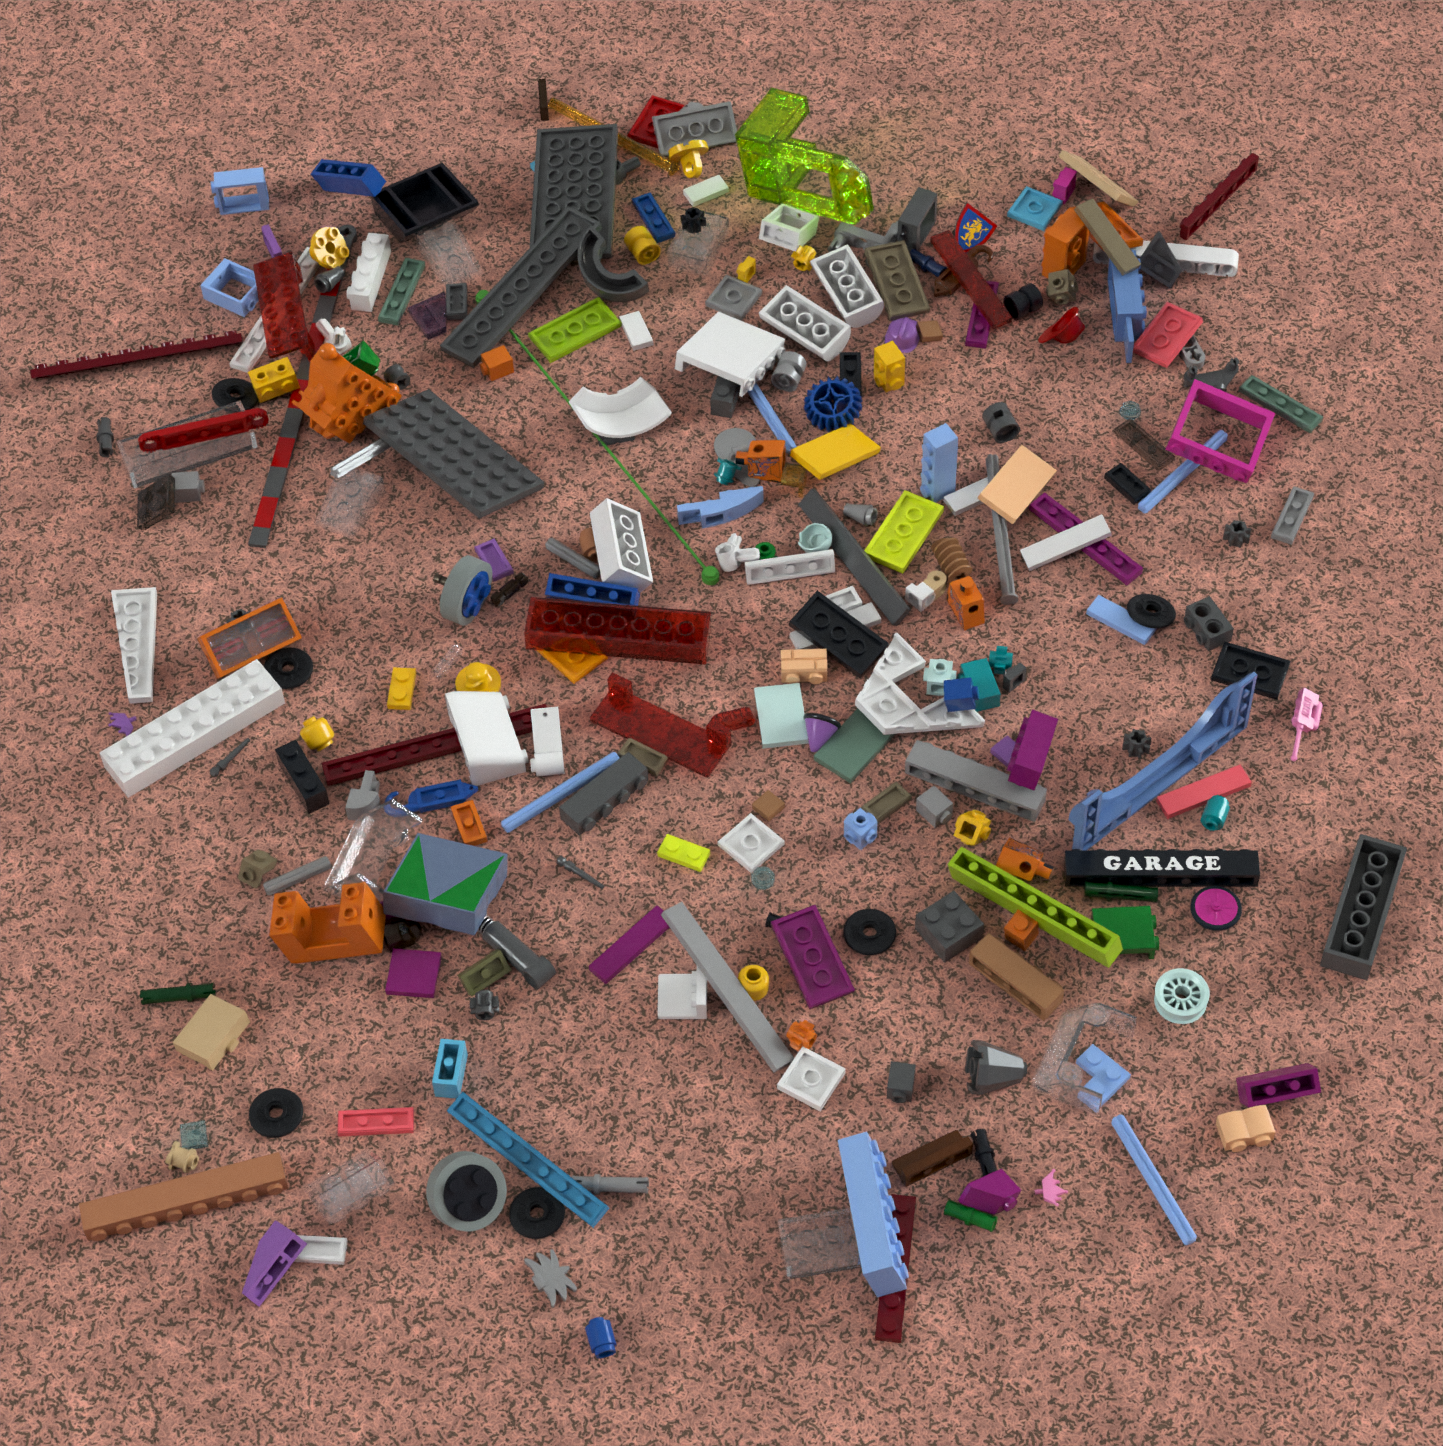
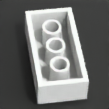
(621, 545)

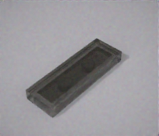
(1144, 444)

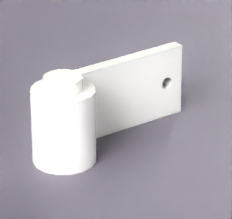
(547, 742)

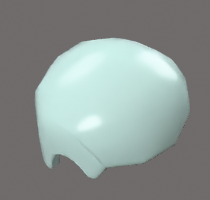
(815, 538)

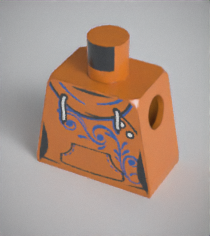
(764, 459)
(963, 595)
(1013, 860)

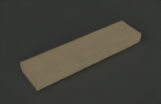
(1107, 237)

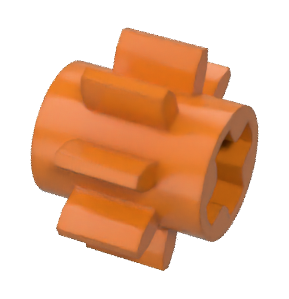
(801, 1035)

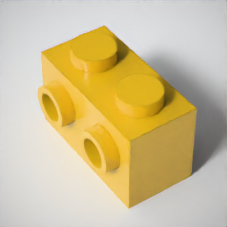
(889, 367)
(273, 381)

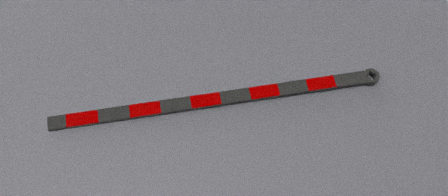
(294, 415)

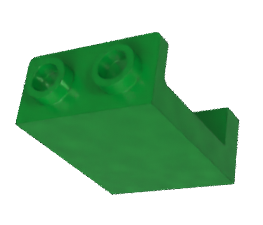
(1133, 925)

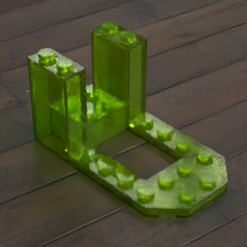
(778, 163)

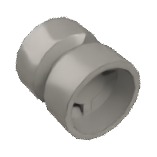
(788, 371)

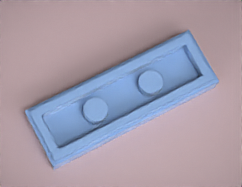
(1118, 619)

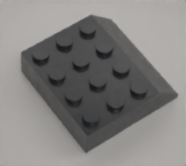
(422, 202)

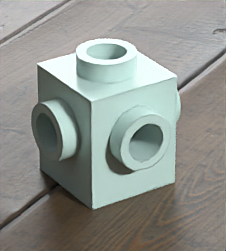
(936, 674)

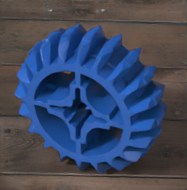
(819, 404)

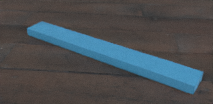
(528, 1159)

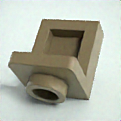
(255, 866)

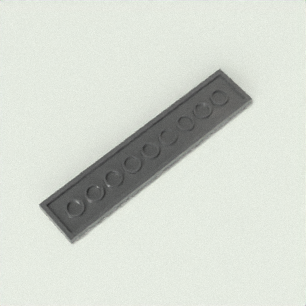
(519, 288)

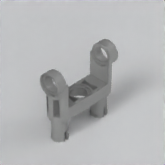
(849, 234)

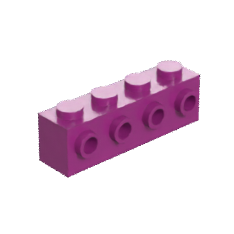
(1031, 749)

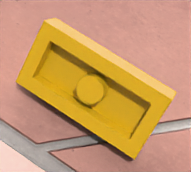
(401, 688)

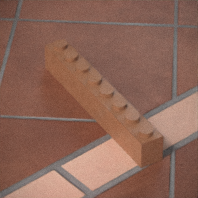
(183, 1197)

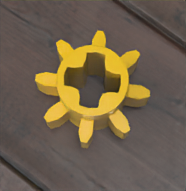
(803, 257)

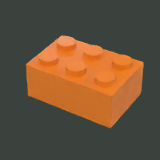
(1065, 244)

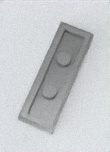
(1292, 515)

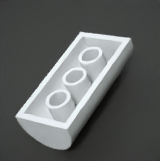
(848, 286)
(807, 323)

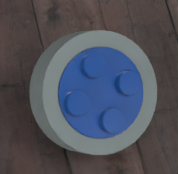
(464, 589)

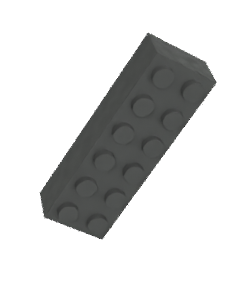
(1363, 907)

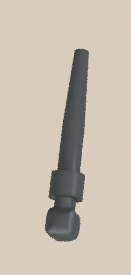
(222, 764)
(570, 866)

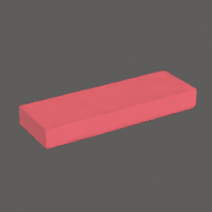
(376, 1121)

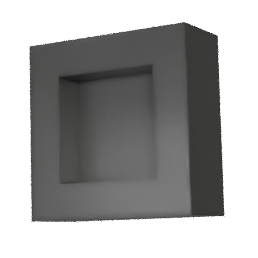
(1014, 677)

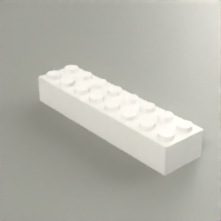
(192, 728)

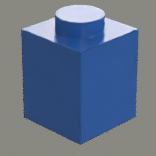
(960, 694)

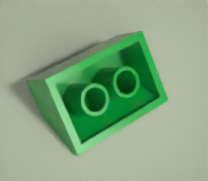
(363, 358)

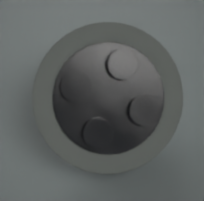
(466, 1191)

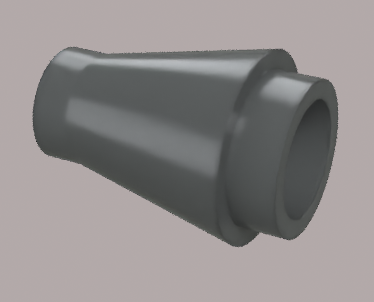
(327, 280)

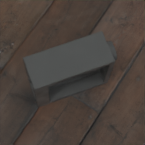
(918, 218)

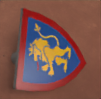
(972, 228)

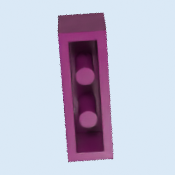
(1278, 1085)

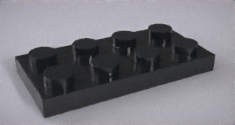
(839, 633)

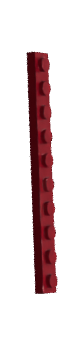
(127, 356)
(409, 751)

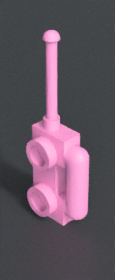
(1306, 716)

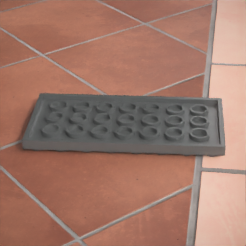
(575, 171)
(454, 453)

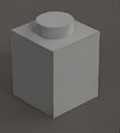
(188, 486)
(934, 807)

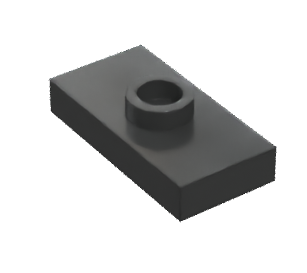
(456, 301)

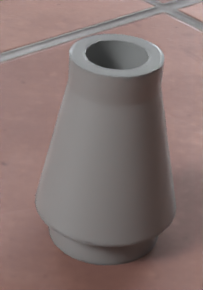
(861, 513)

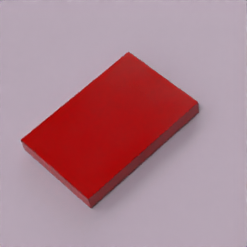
(643, 128)

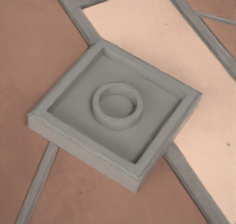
(733, 297)

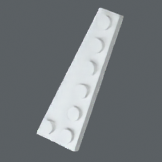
(136, 630)

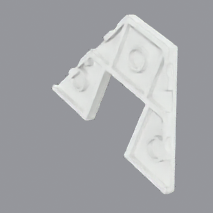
(893, 710)

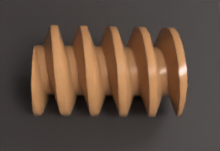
(951, 558)

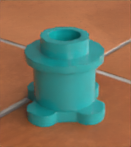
(726, 471)

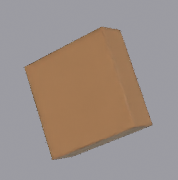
(929, 331)
(768, 805)

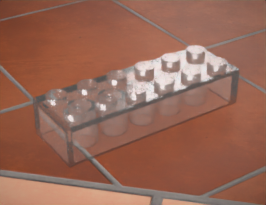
(149, 467)

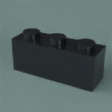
(302, 776)

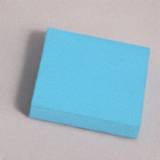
(1034, 208)

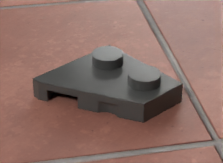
(1160, 261)

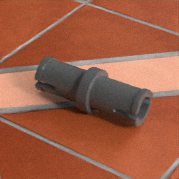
(105, 437)

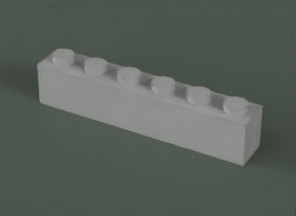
(973, 780)

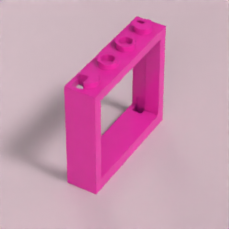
(1231, 406)

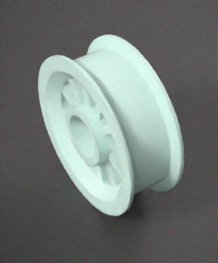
(1187, 984)

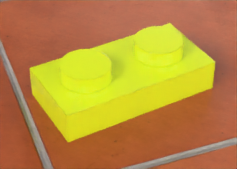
(683, 852)

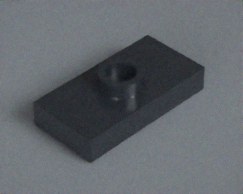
(1127, 483)

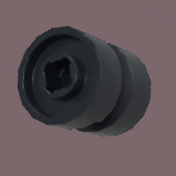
(1023, 301)

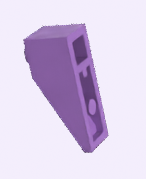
(271, 1260)

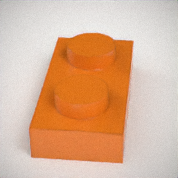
(469, 823)

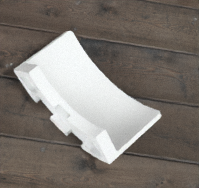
(621, 414)

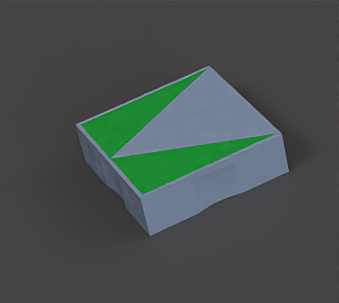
(445, 883)

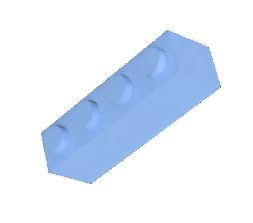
(939, 463)

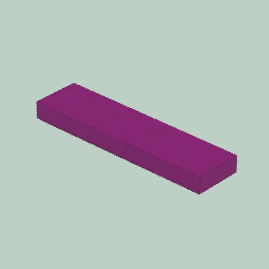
(979, 327)
(629, 945)

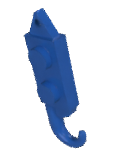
(437, 796)

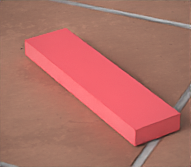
(1201, 791)

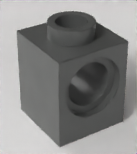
(901, 1082)

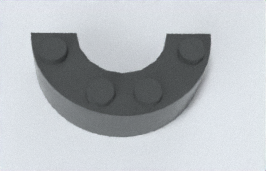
(600, 281)

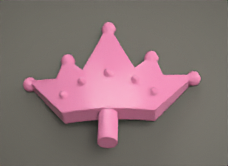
(1050, 1190)

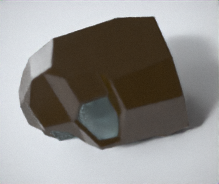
(401, 934)

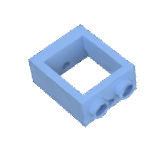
(240, 203)
(221, 275)

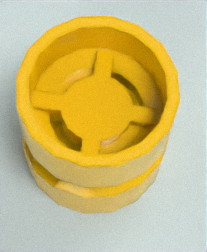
(642, 245)

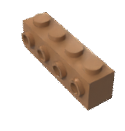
(1016, 976)

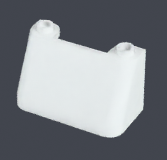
(486, 735)

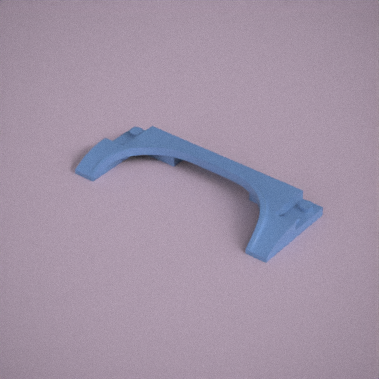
(1219, 723)

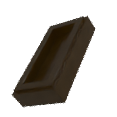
(543, 101)

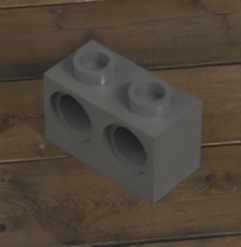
(1208, 623)

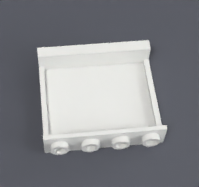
(732, 351)

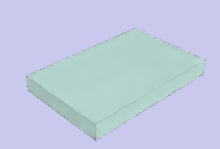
(781, 715)

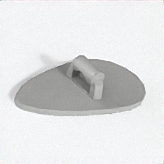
(728, 444)

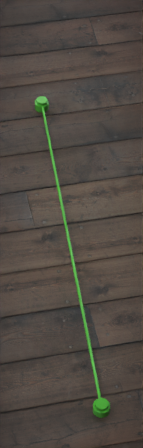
(710, 574)

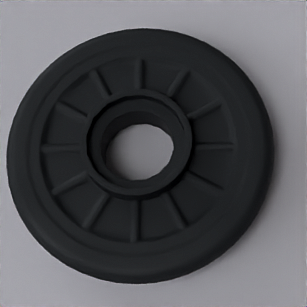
(223, 389)
(1138, 606)
(289, 656)
(873, 944)
(281, 1125)
(536, 1227)

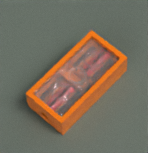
(249, 638)

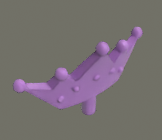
(122, 722)

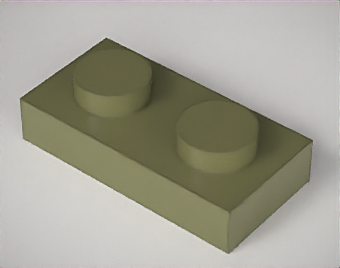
(484, 972)

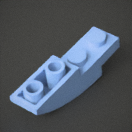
(729, 506)

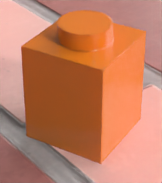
(496, 363)
(1021, 930)

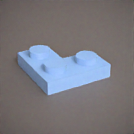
(1106, 1073)

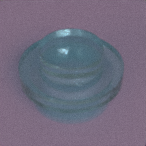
(1130, 410)
(763, 878)

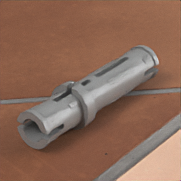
(613, 1184)

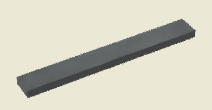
(856, 558)

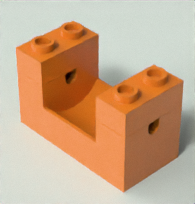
(331, 930)

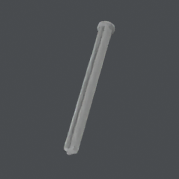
(1002, 542)

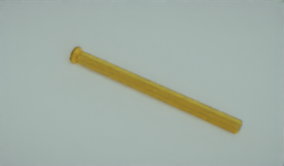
(623, 141)

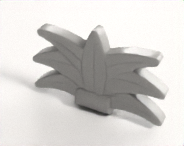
(550, 1277)

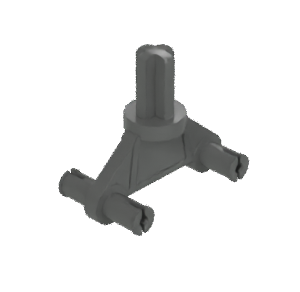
(1217, 379)

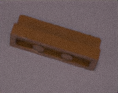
(932, 1157)

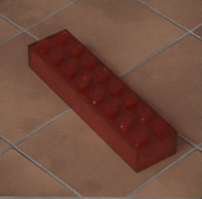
(618, 630)

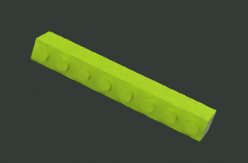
(1049, 913)

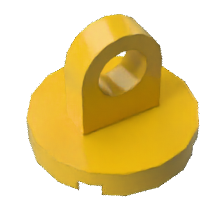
(689, 155)

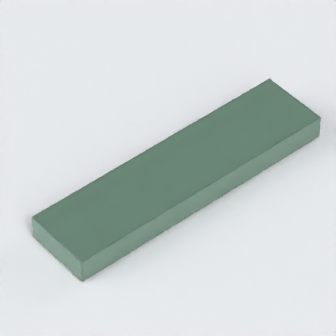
(401, 291)
(1280, 404)

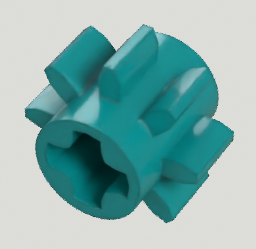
(1000, 659)

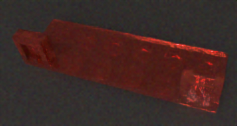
(282, 306)
(661, 730)

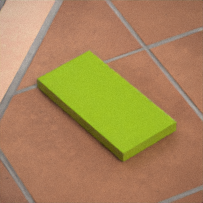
(574, 329)

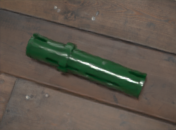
(1124, 892)
(181, 993)

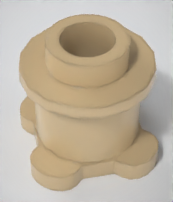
(182, 1158)

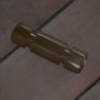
(509, 589)

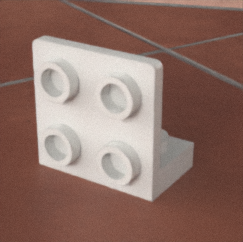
(682, 996)

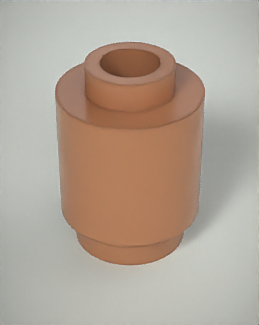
(588, 544)

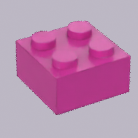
(1065, 184)

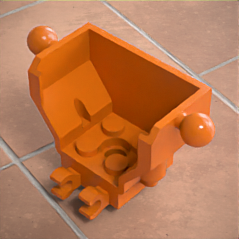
(342, 395)

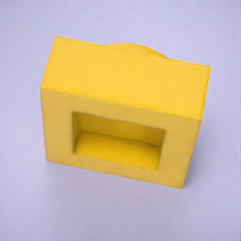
(746, 269)

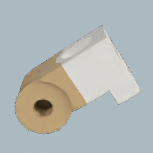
(927, 591)

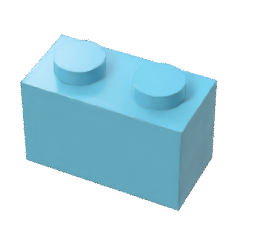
(449, 1068)

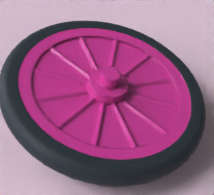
(1216, 908)

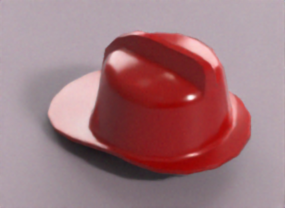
(1065, 329)

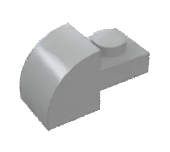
(365, 798)

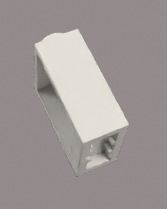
(787, 229)

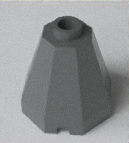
(992, 1067)

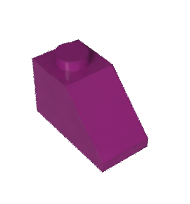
(991, 1193)

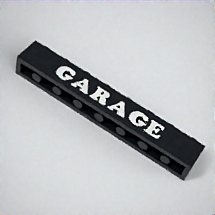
(1163, 867)

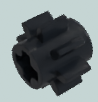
(693, 220)

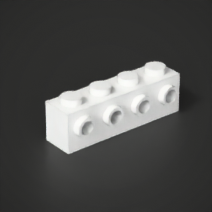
(369, 272)

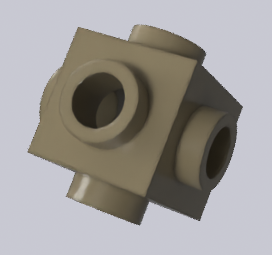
(1062, 287)

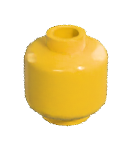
(317, 733)
(755, 981)

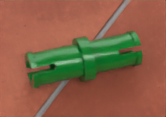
(970, 1215)

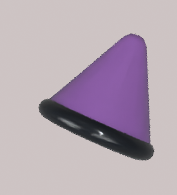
(819, 729)

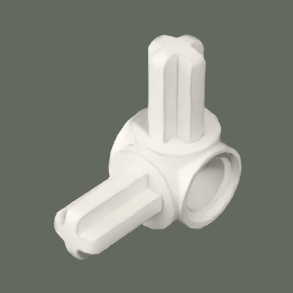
(334, 336)
(731, 555)

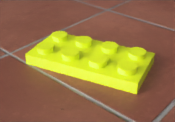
(904, 531)

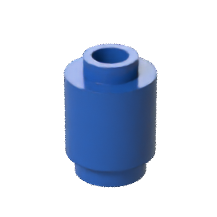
(601, 1337)

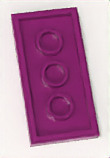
(812, 957)

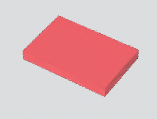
(1167, 334)

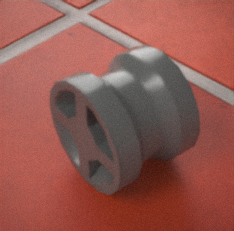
(397, 375)

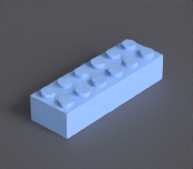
(872, 1214)

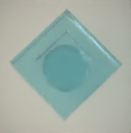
(194, 1135)

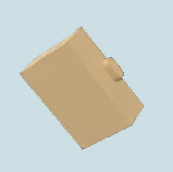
(212, 1032)

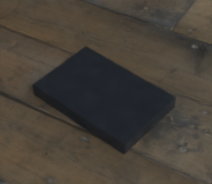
(1238, 661)

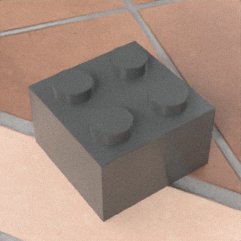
(949, 926)

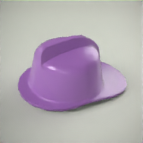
(903, 333)

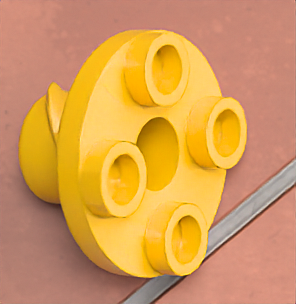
(328, 248)
(478, 678)

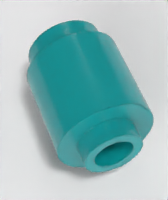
(1215, 813)

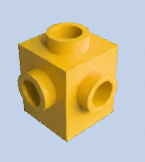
(966, 831)

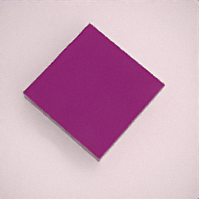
(413, 973)

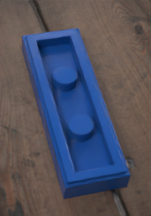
(653, 217)

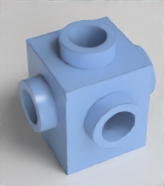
(860, 828)

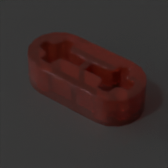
(735, 718)

